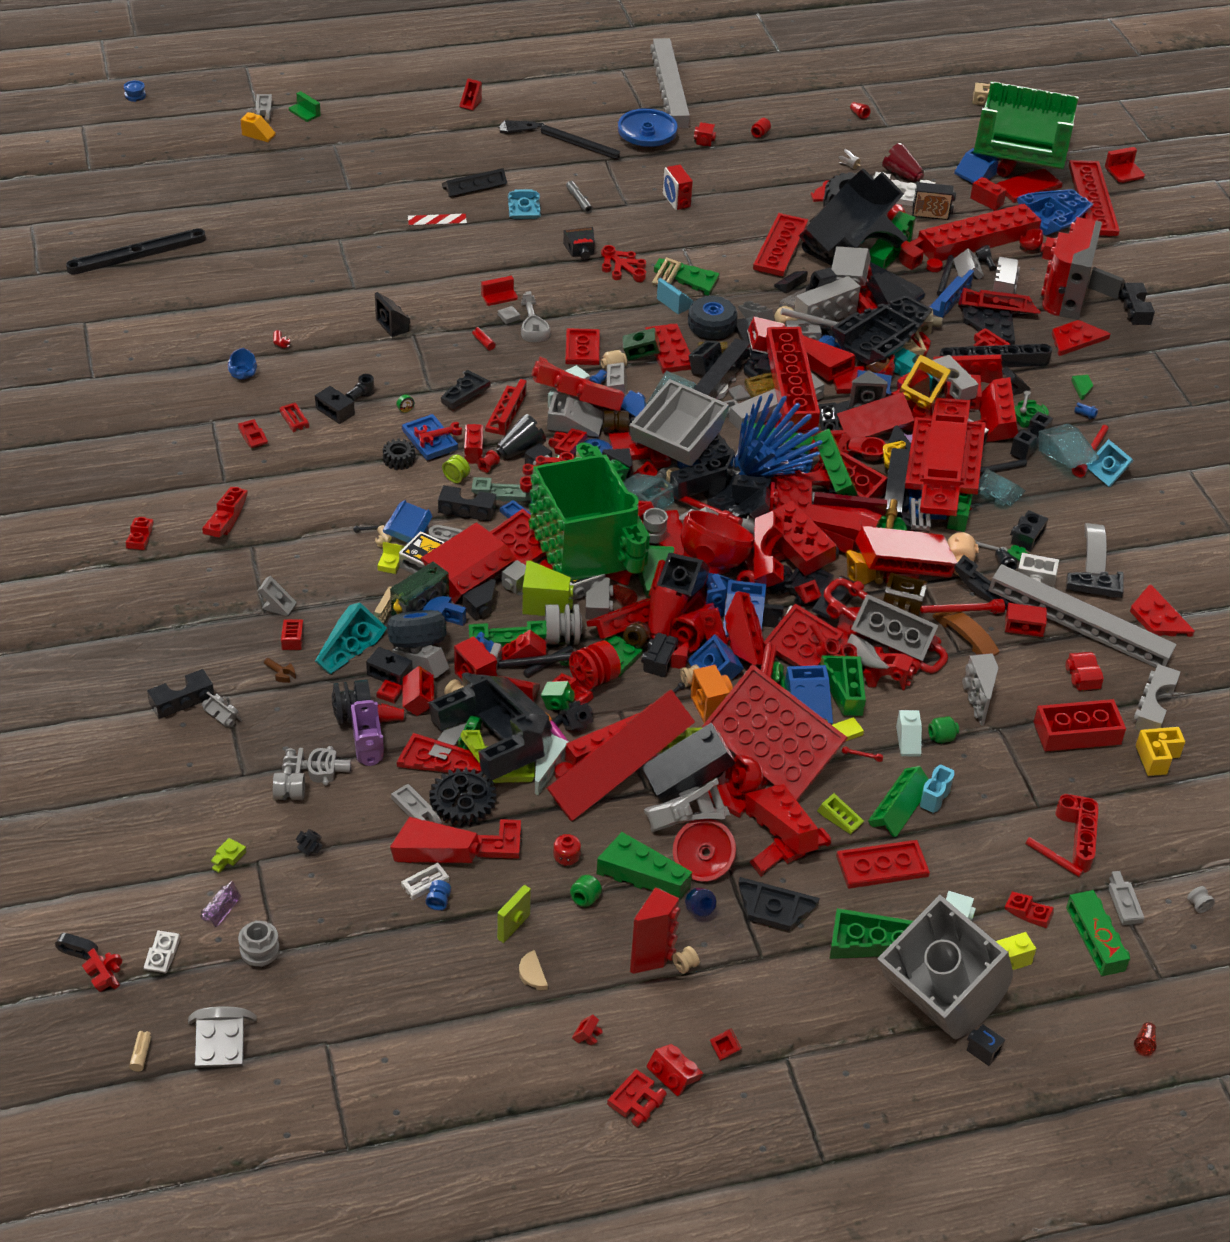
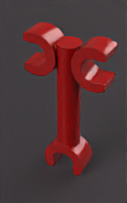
(425, 436)

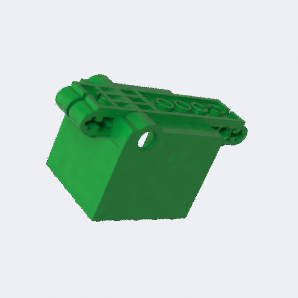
(587, 517)

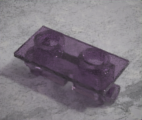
(222, 904)

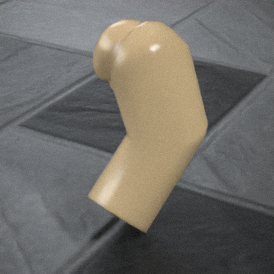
(382, 537)

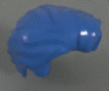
(242, 364)

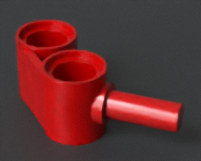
(835, 647)

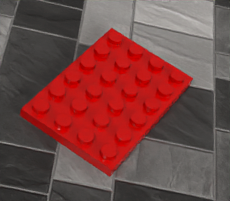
(777, 731)

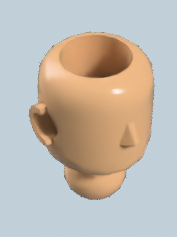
(963, 544)

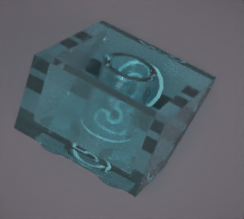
(1000, 488)

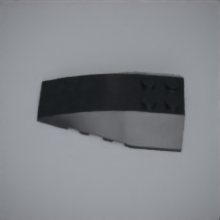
(882, 330)

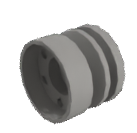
(563, 624)

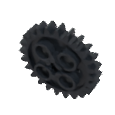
(463, 796)

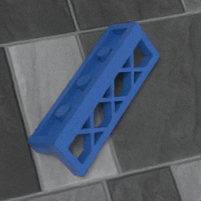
(951, 294)

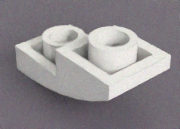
(162, 952)

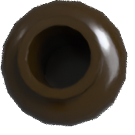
(637, 634)

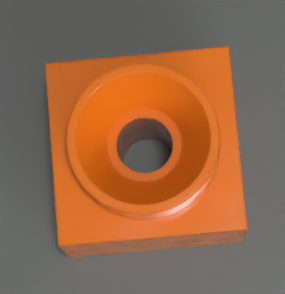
(709, 690)

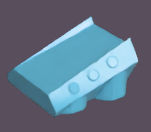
(524, 204)

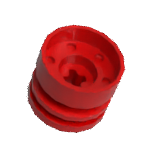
(595, 664)

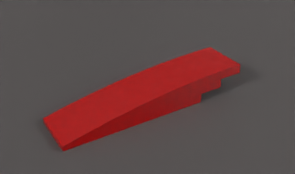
(620, 755)

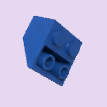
(976, 166)

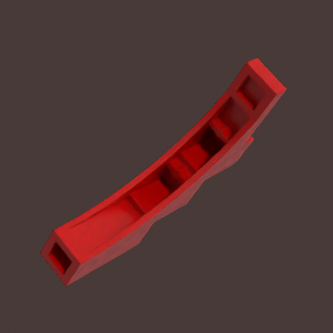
(585, 390)

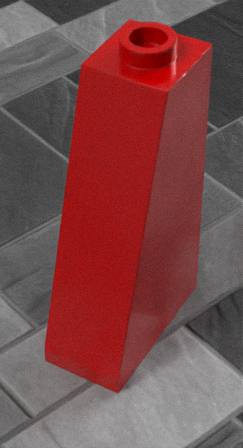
(827, 359)
(434, 842)

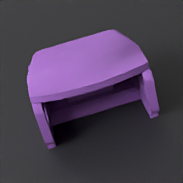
(367, 740)

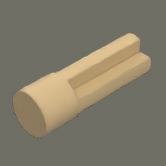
(140, 1051)

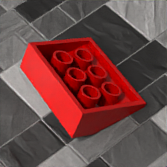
(470, 559)

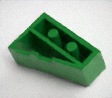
(846, 683)

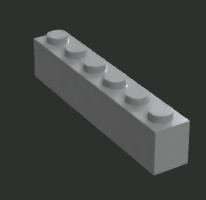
(738, 411)

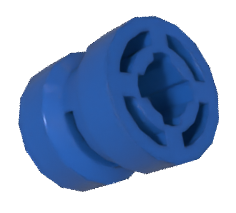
(438, 895)

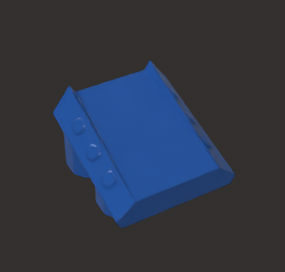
(407, 521)

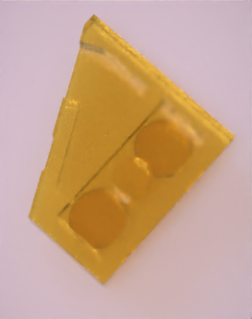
(759, 384)

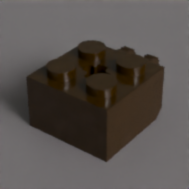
(905, 593)

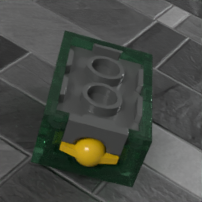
(419, 589)

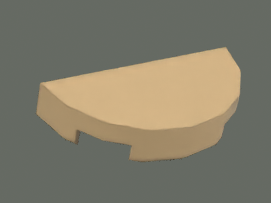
(531, 972)

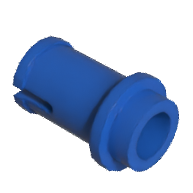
(598, 378)
(1090, 412)

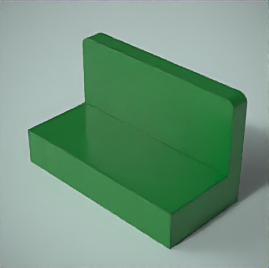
(306, 107)

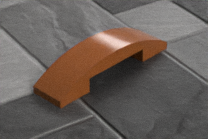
(969, 630)

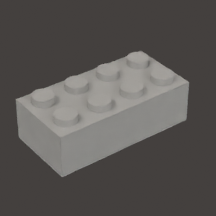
(830, 300)

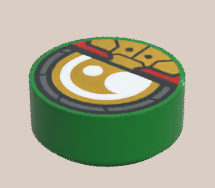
(405, 403)

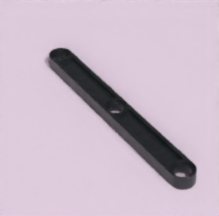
(127, 253)

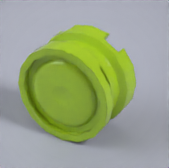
(456, 468)

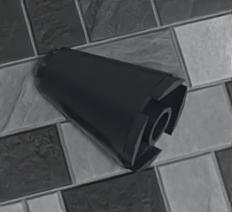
(520, 438)

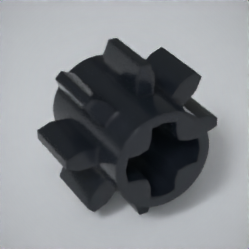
(309, 842)

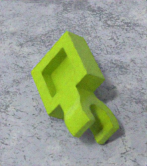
(227, 853)

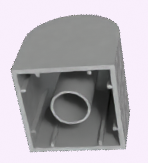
(948, 968)

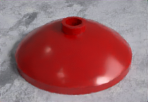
(698, 837)

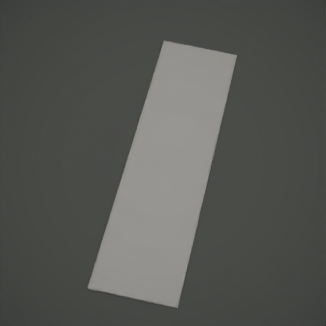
(448, 736)

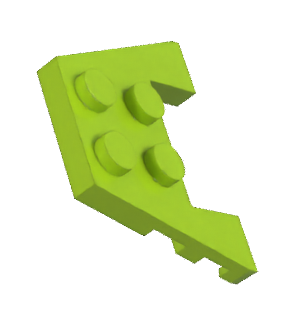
(474, 742)

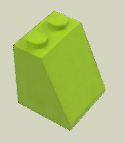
(544, 588)

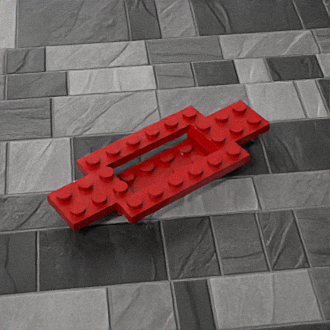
(938, 456)

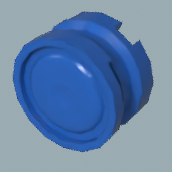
(134, 90)

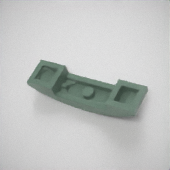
(503, 492)

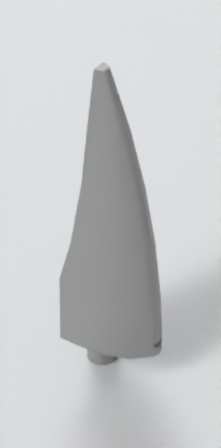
(867, 652)

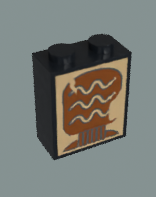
(933, 201)

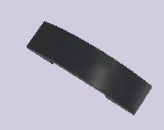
(975, 581)

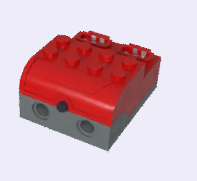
(1070, 268)

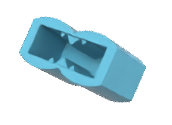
(937, 788)

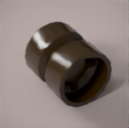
(615, 421)

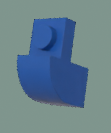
(452, 613)

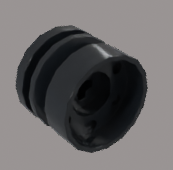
(343, 700)

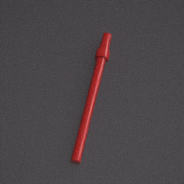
(697, 504)

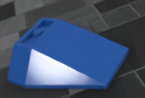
(1056, 208)

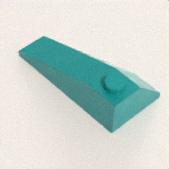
(351, 635)

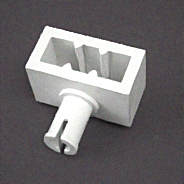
(1039, 568)

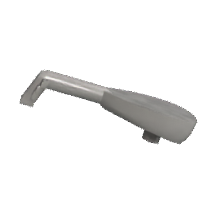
(533, 328)

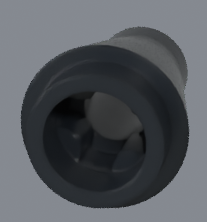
(1006, 558)

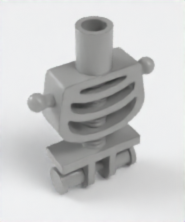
(325, 759)

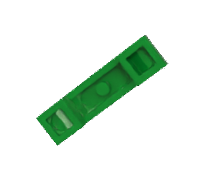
(506, 635)

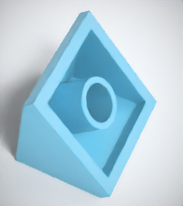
(672, 297)

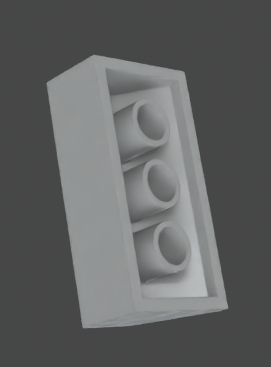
(894, 627)

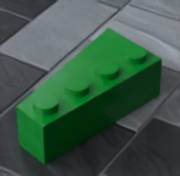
(642, 866)

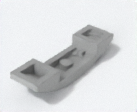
(1096, 548)

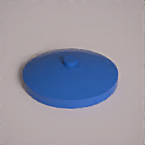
(647, 127)

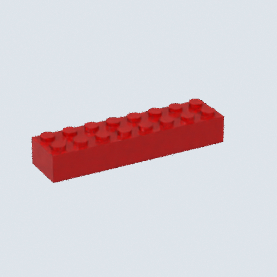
(974, 232)
(792, 374)

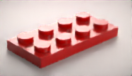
(673, 349)

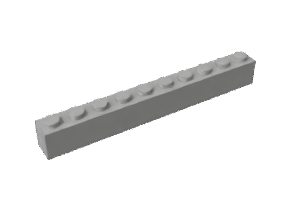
(670, 82)
(1083, 617)

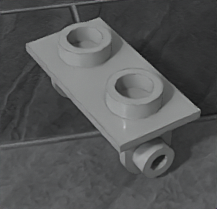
(227, 714)

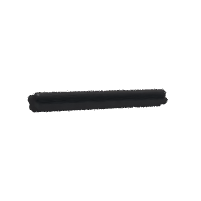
(579, 141)

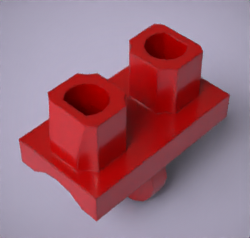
(105, 967)

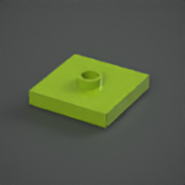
(513, 913)

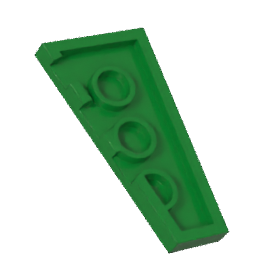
(694, 276)

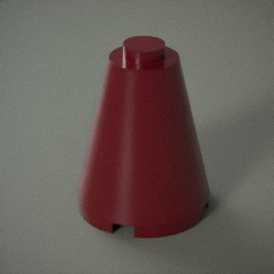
(903, 163)

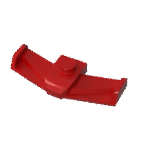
(779, 850)

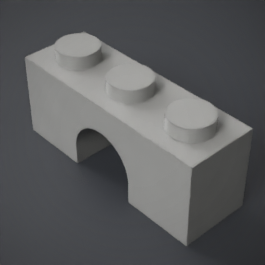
(962, 384)

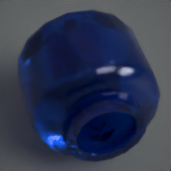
(700, 902)

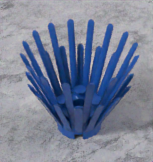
(758, 456)

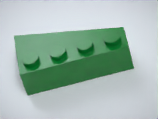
(884, 253)
(864, 934)

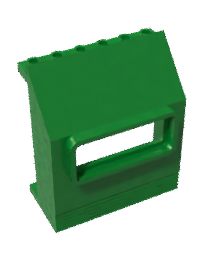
(1026, 125)

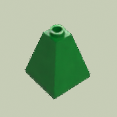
(655, 554)

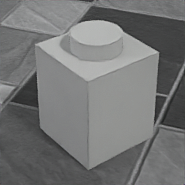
(514, 577)

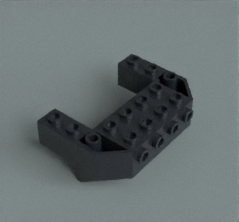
(708, 476)
(507, 712)

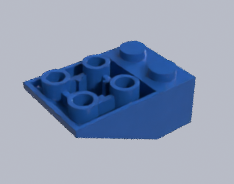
(756, 592)
(811, 687)

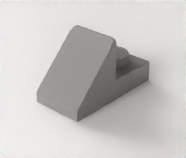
(277, 598)

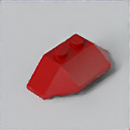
(745, 629)

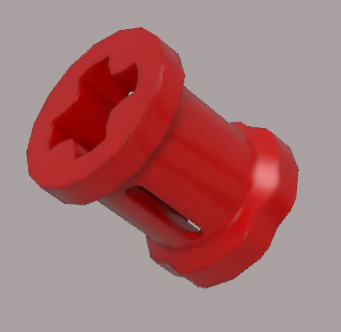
(488, 461)

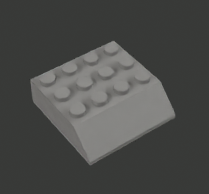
(679, 422)

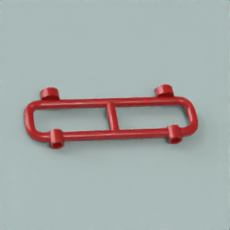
(836, 608)

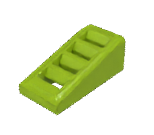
(832, 815)

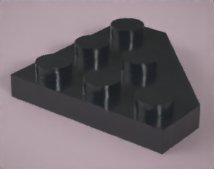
(997, 321)

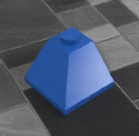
(719, 654)

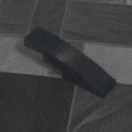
(896, 477)

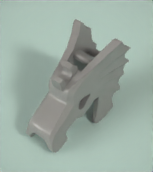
(679, 809)

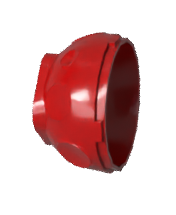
(715, 541)

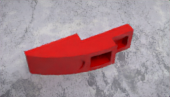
(227, 512)

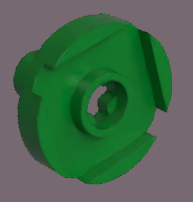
(1033, 408)

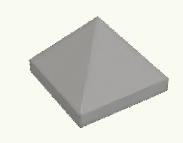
(739, 393)

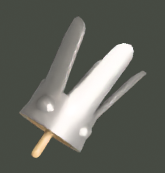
(853, 162)

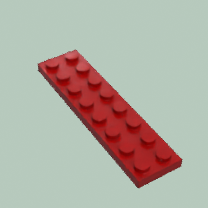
(1091, 184)

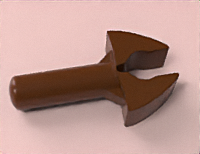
(282, 672)

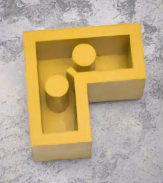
(1158, 748)

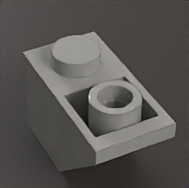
(598, 599)

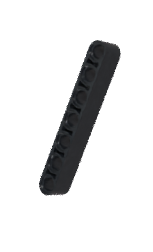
(1012, 355)

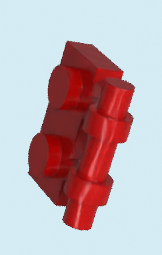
(631, 1092)

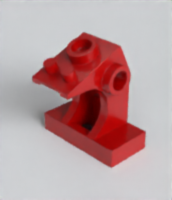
(899, 669)

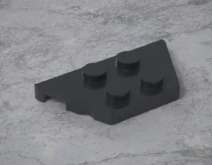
(775, 905)

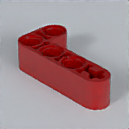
(1084, 814)

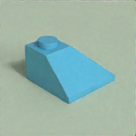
(1111, 463)

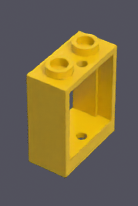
(931, 368)

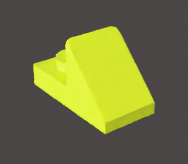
(390, 558)

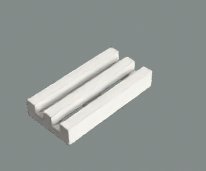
(423, 887)

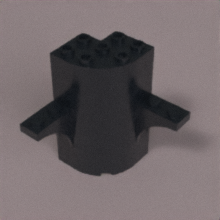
(855, 215)

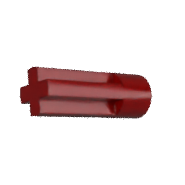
(488, 343)

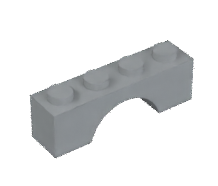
(1162, 685)

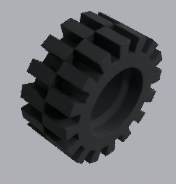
(404, 448)

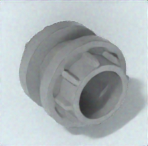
(258, 943)

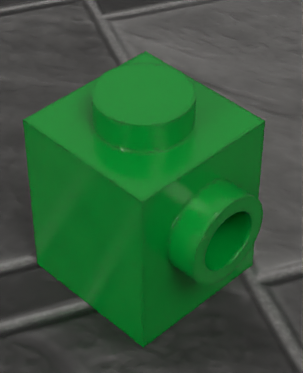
(557, 695)

